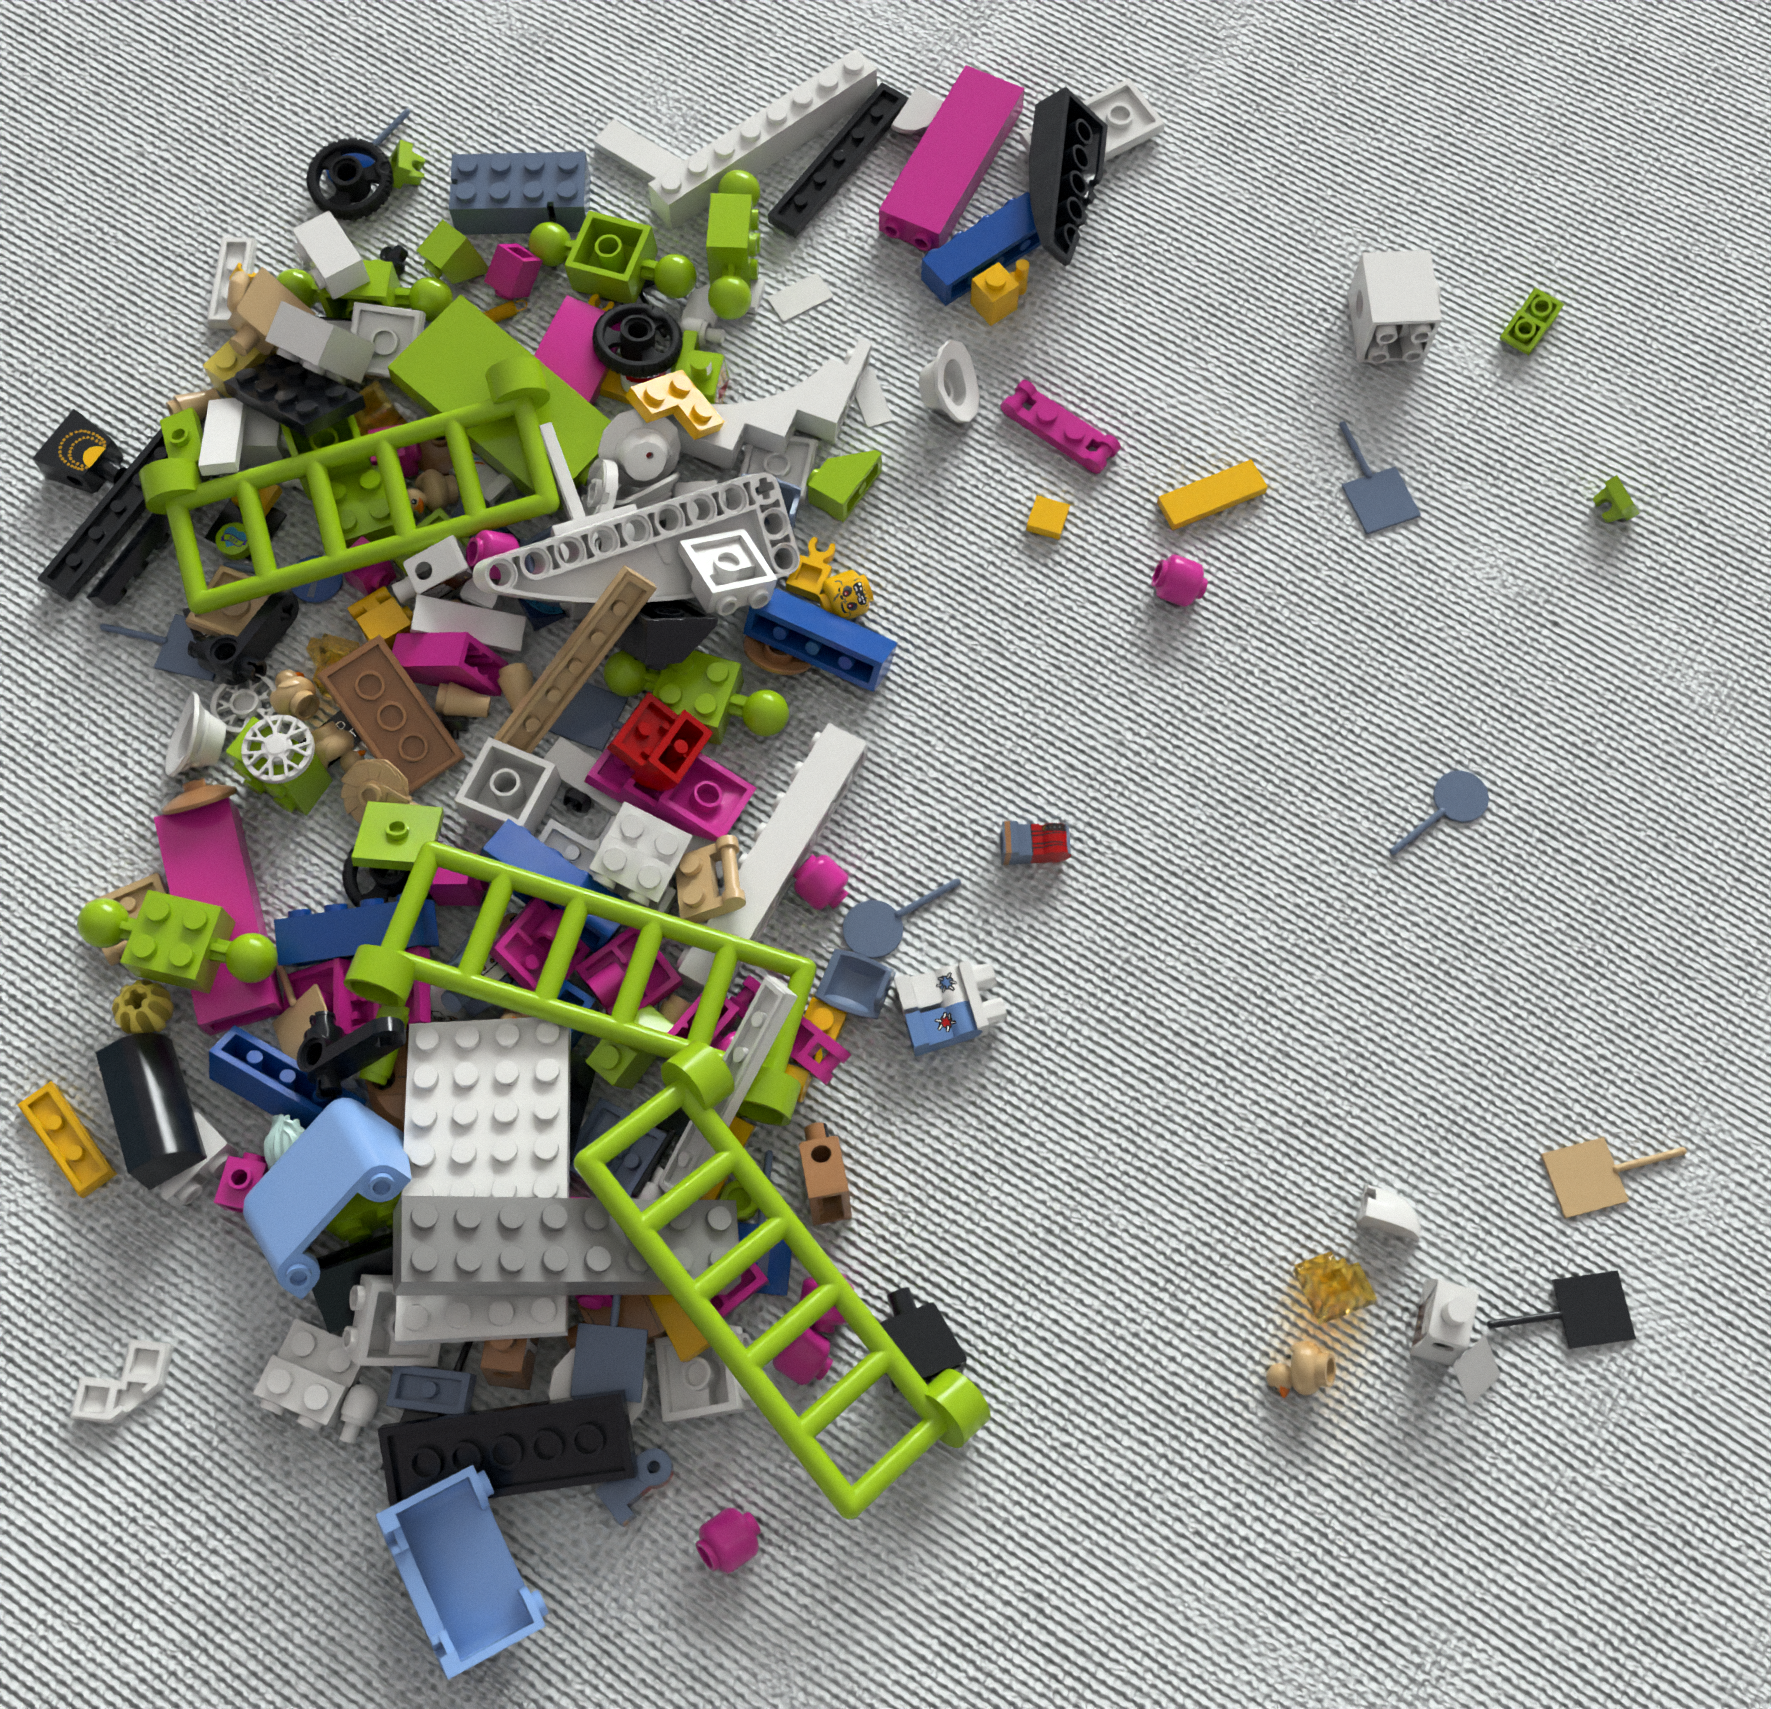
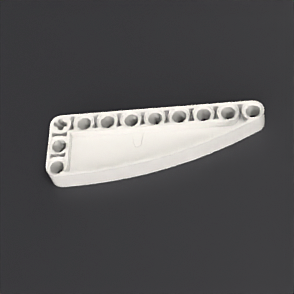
(651, 550)

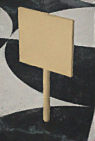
(295, 1020)
(1588, 1178)

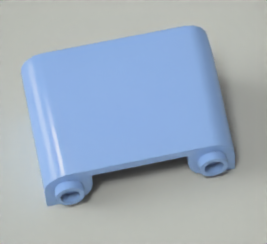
(331, 1161)
(460, 1571)

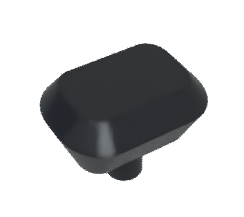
(455, 724)
(576, 801)

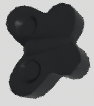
(396, 255)

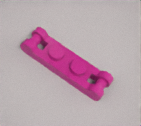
(1060, 427)
(807, 1041)

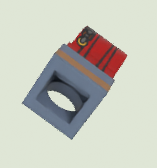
(1034, 843)
(654, 1472)

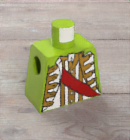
(708, 374)

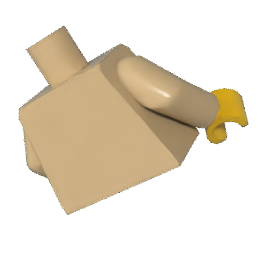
(253, 305)

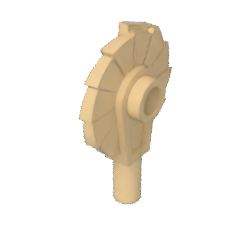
(373, 781)

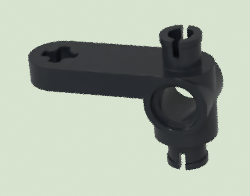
(243, 656)
(333, 1057)

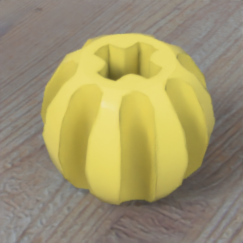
(142, 1007)

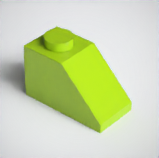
(451, 255)
(843, 482)
(623, 1064)

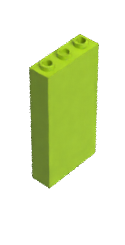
(448, 371)

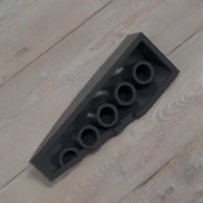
(1064, 169)

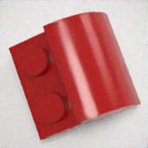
(659, 743)

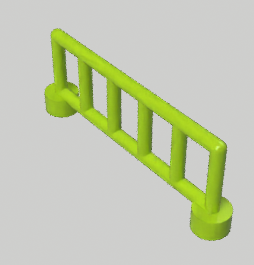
(176, 488)
(388, 972)
(948, 1406)

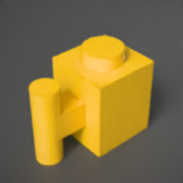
(997, 292)
(381, 615)

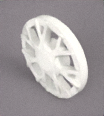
(243, 703)
(278, 749)

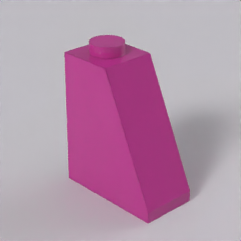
(447, 658)

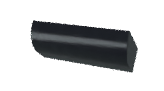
(150, 1107)
(343, 1270)

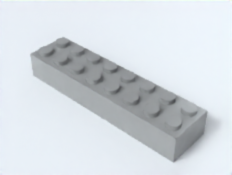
(544, 1246)

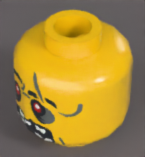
(846, 595)

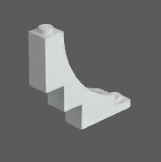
(812, 406)

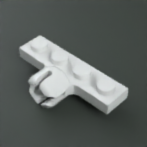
(582, 852)

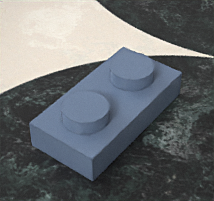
(431, 1390)

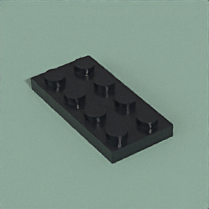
(294, 395)

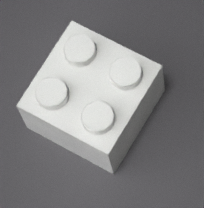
(319, 344)
(506, 786)

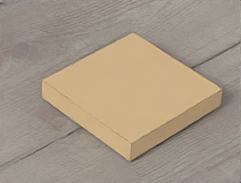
(229, 619)

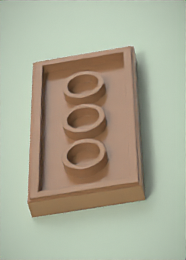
(391, 713)

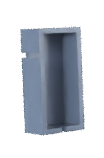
(514, 191)

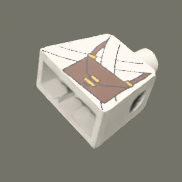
(435, 572)
(1444, 1317)

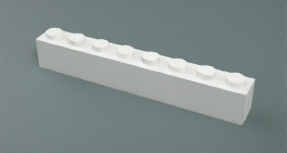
(764, 137)
(783, 843)

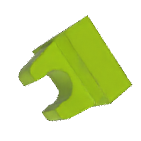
(403, 164)
(1621, 502)

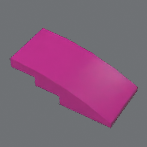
(570, 351)
(701, 804)
(349, 1008)

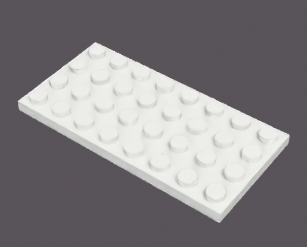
(486, 1122)

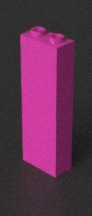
(951, 159)
(211, 864)

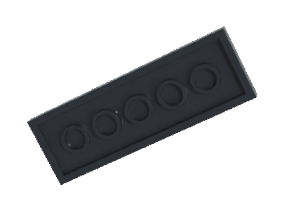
(516, 1446)

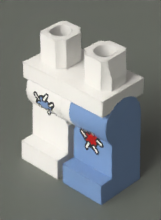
(947, 1006)

